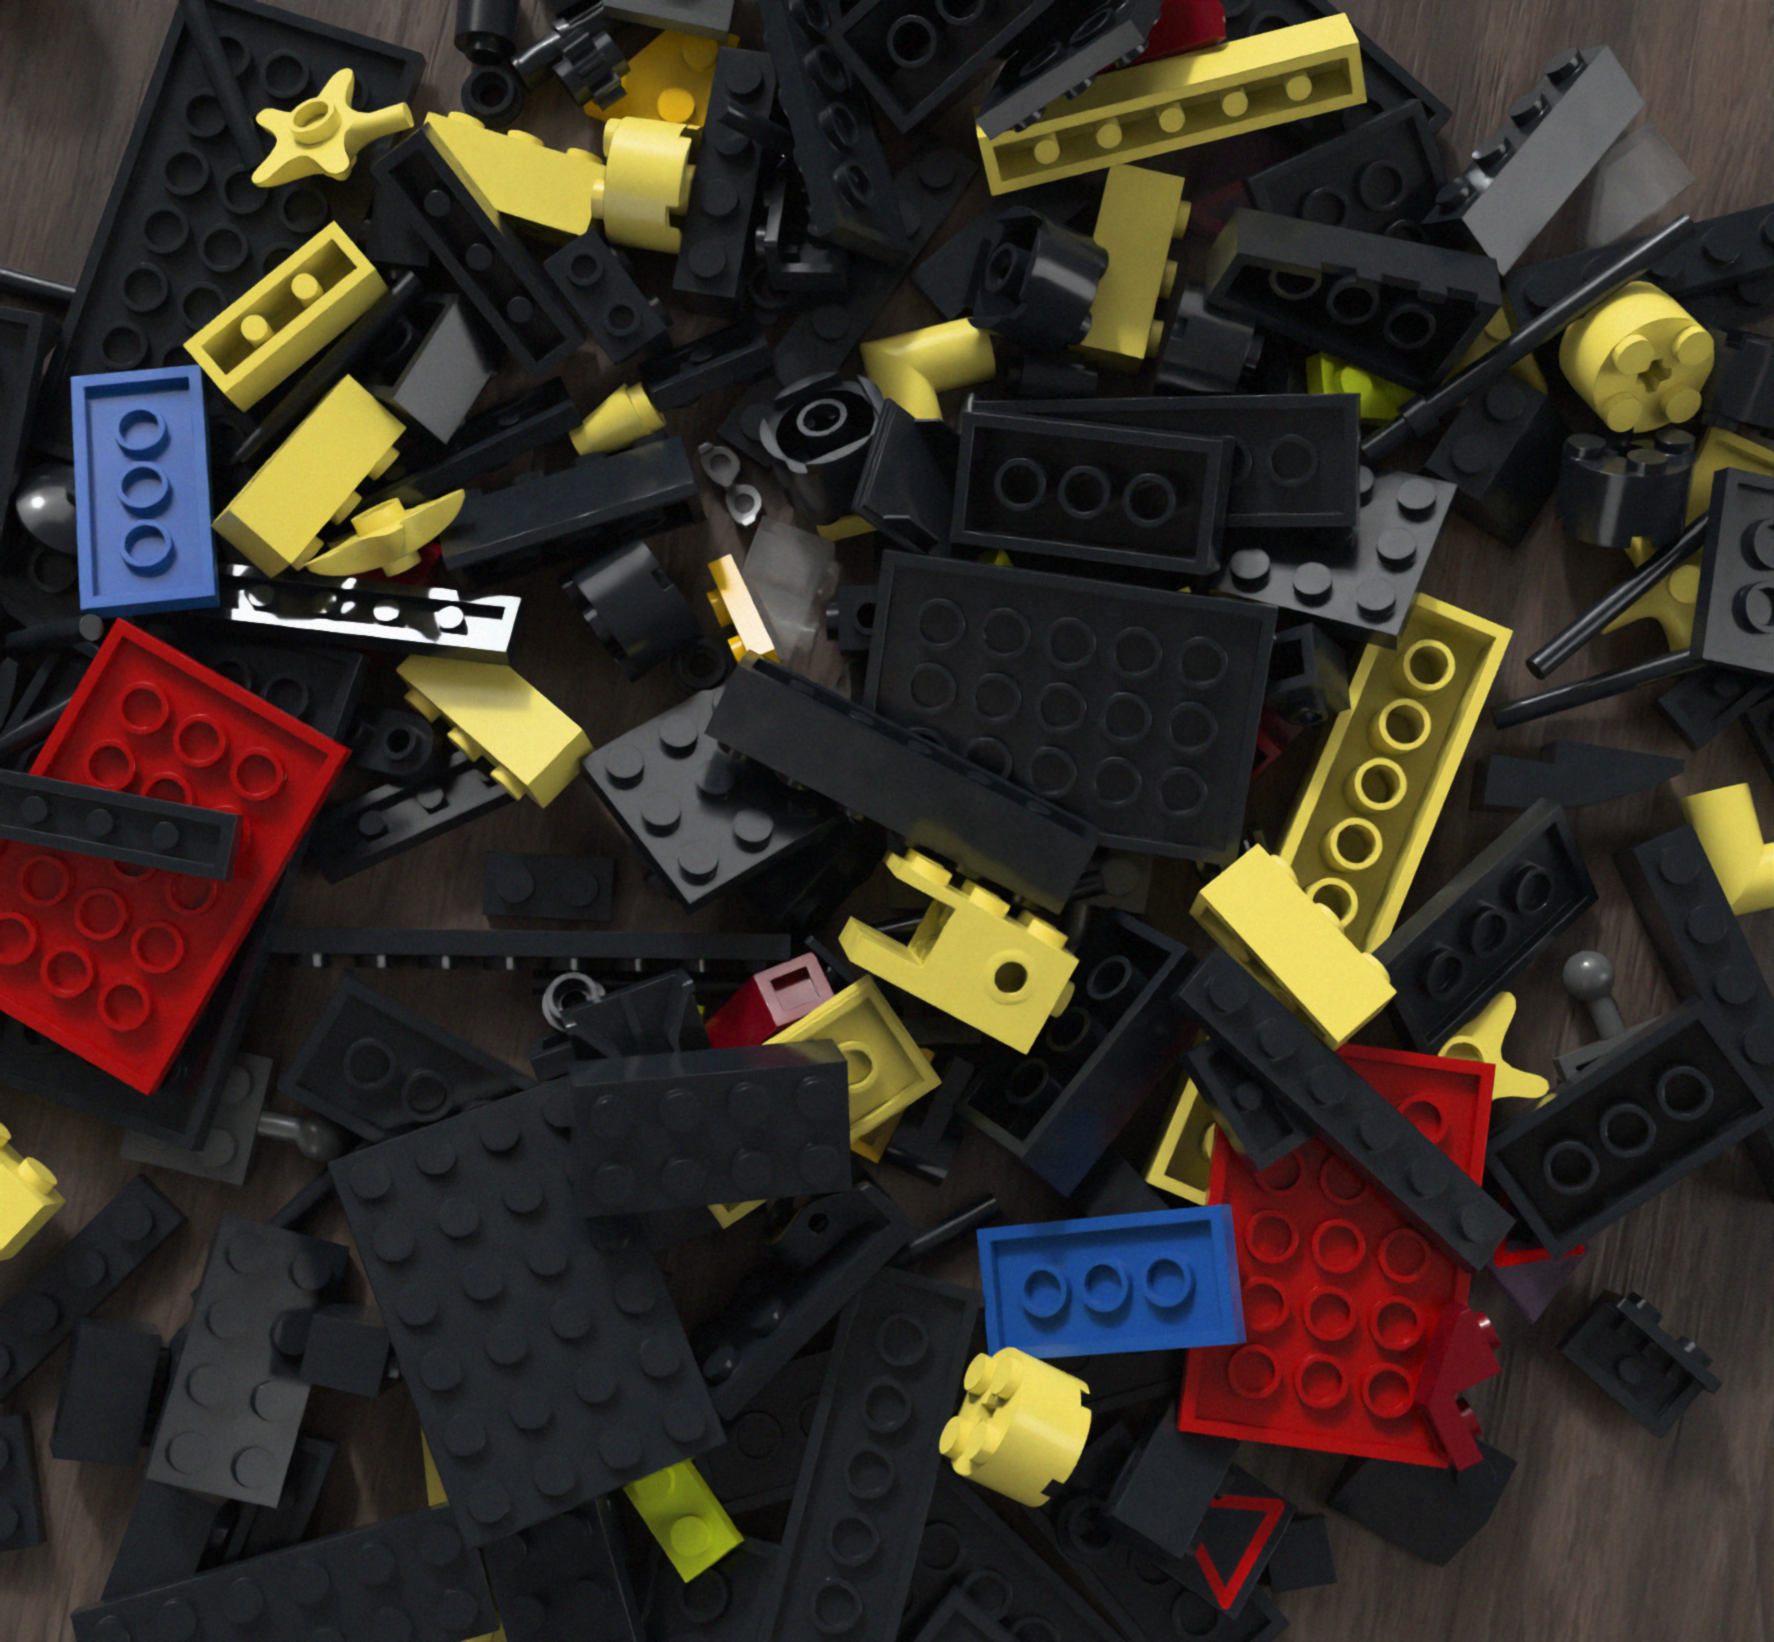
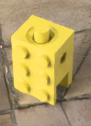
(971, 955)

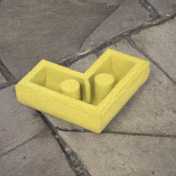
(927, 362)
(1734, 845)

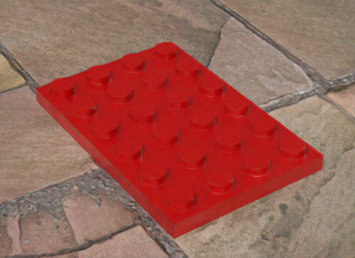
(129, 952)
(1338, 1280)

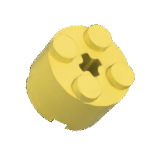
(646, 182)
(1638, 359)
(1017, 1425)

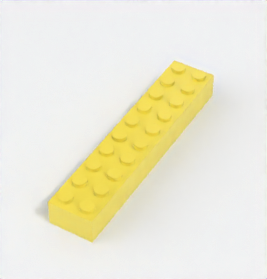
(1363, 813)

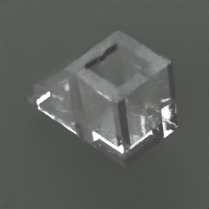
(785, 579)

